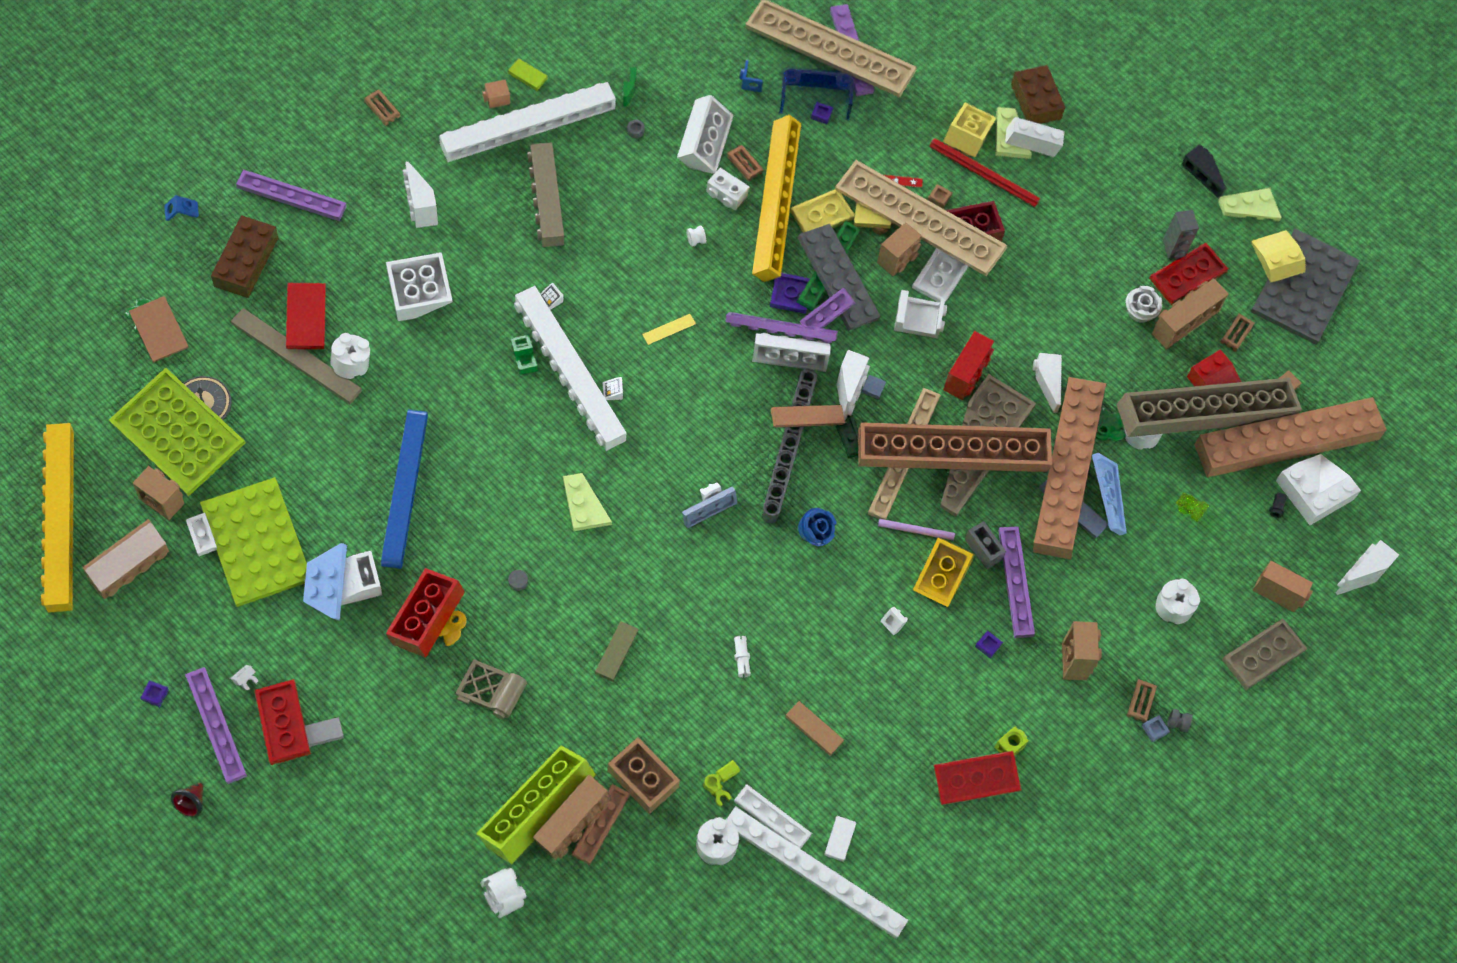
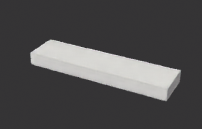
(772, 817)

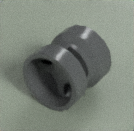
(1179, 720)

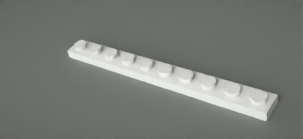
(817, 873)

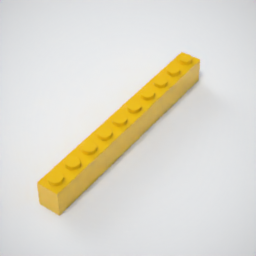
(776, 199)
(58, 518)

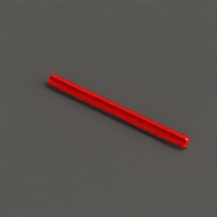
(984, 172)

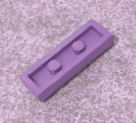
(829, 310)

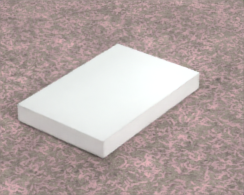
(939, 276)

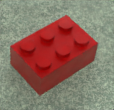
(969, 366)

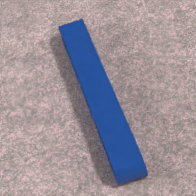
(404, 489)

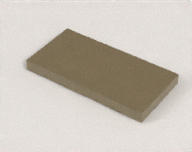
(1264, 654)

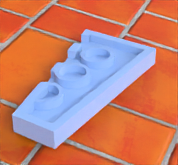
(1110, 490)

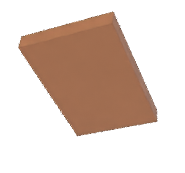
(158, 329)

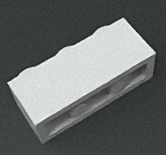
(1034, 137)

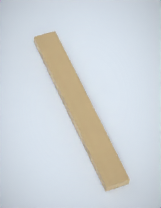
(894, 476)

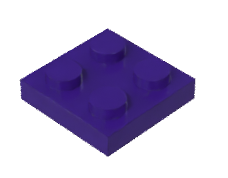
(787, 291)

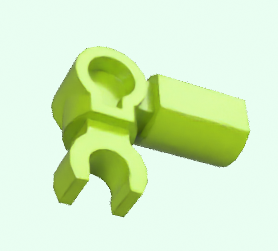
(713, 785)

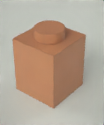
(496, 94)

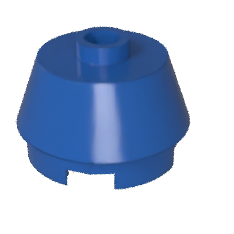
(817, 527)

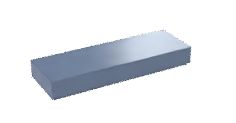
(709, 507)

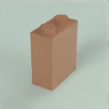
(1283, 587)

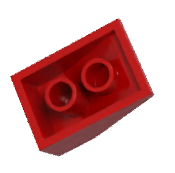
(1213, 371)

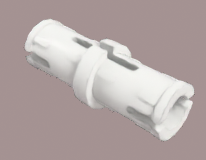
(742, 656)

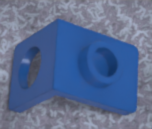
(745, 80)
(181, 205)

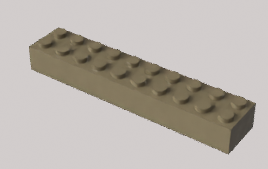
(1207, 406)

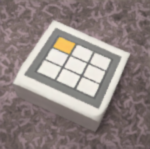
(552, 296)
(613, 389)

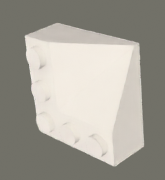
(418, 285)
(1317, 487)

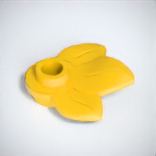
(452, 630)

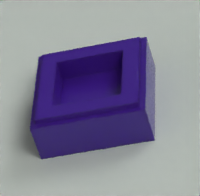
(821, 113)
(988, 644)
(154, 693)

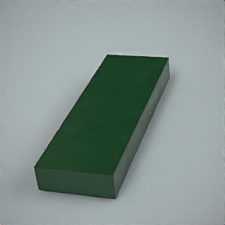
(849, 436)

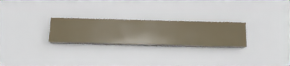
(298, 358)

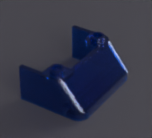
(817, 78)

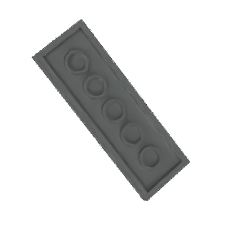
(837, 273)

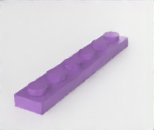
(844, 25)
(291, 195)
(773, 326)
(1016, 583)
(216, 725)

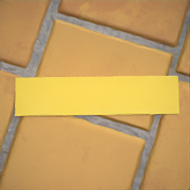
(669, 329)

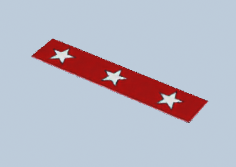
(906, 181)

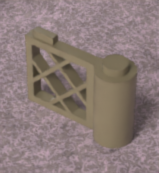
(506, 692)

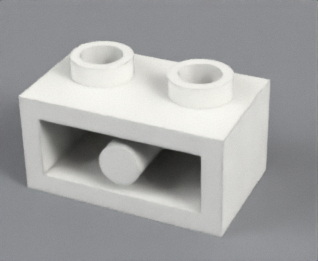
(727, 189)

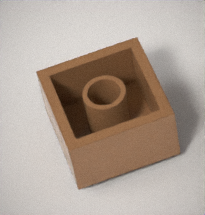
(899, 249)
(159, 492)

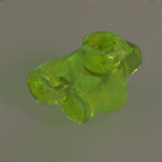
(1189, 505)

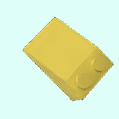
(969, 130)
(1279, 256)

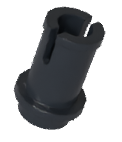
(1277, 508)

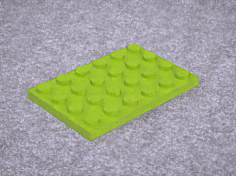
(177, 431)
(256, 541)

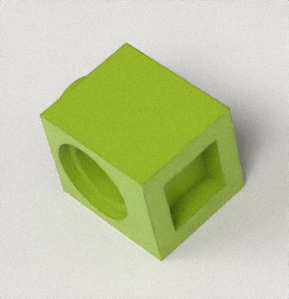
(1017, 735)

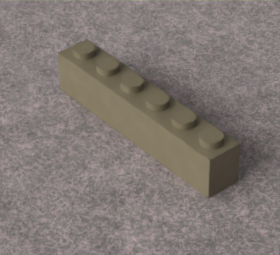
(547, 195)

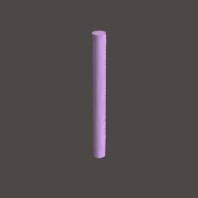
(916, 529)

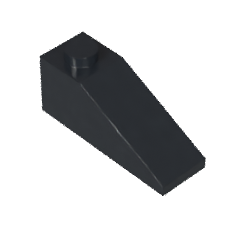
(1204, 169)

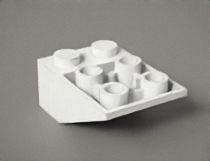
(420, 198)
(851, 379)
(1368, 567)
(360, 579)

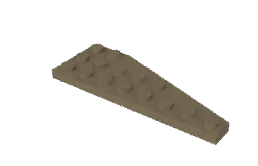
(990, 406)

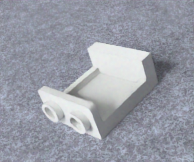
(920, 316)

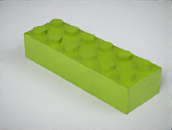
(534, 803)

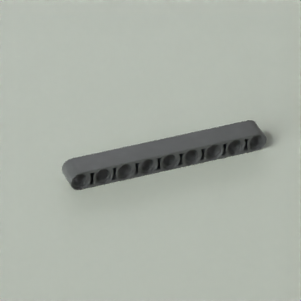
(786, 452)

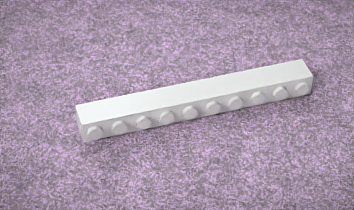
(527, 121)
(570, 368)

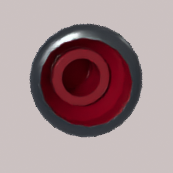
(188, 800)

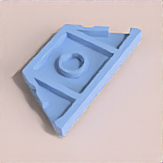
(325, 581)

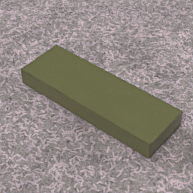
(616, 651)

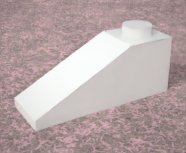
(1049, 378)

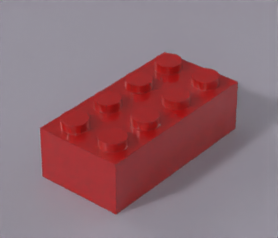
(425, 612)

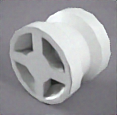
(696, 236)

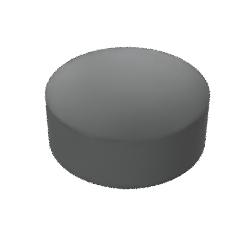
(635, 129)
(518, 580)

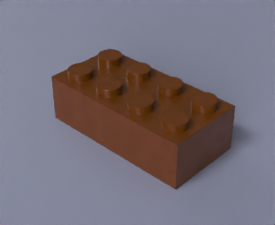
(244, 256)

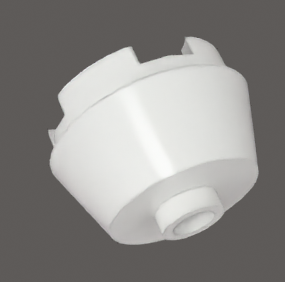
(1143, 304)

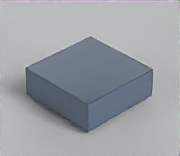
(873, 387)
(1155, 728)

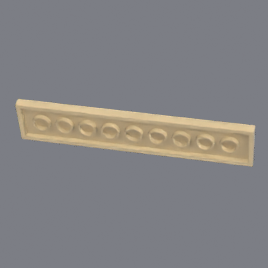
(831, 47)
(932, 222)

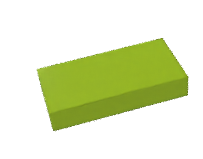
(527, 74)

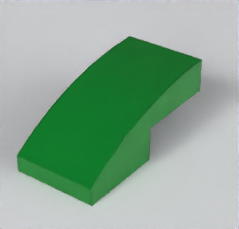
(629, 87)
(524, 354)

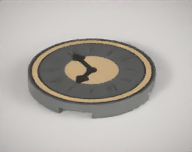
(212, 393)

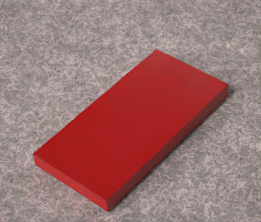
(1188, 273)
(305, 316)
(282, 722)
(977, 777)

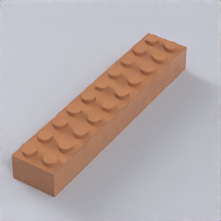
(1289, 437)
(954, 447)
(1069, 468)

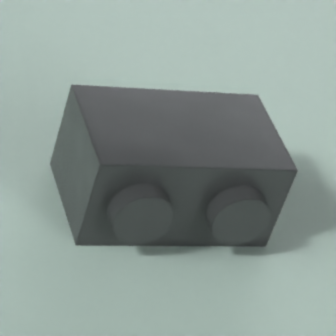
(985, 545)

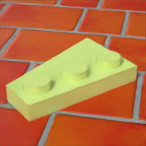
(1003, 119)
(583, 504)

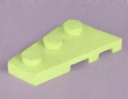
(1252, 204)

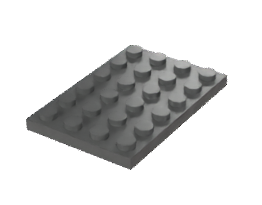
(1307, 299)

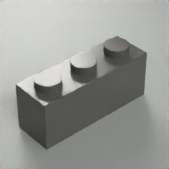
(1180, 234)

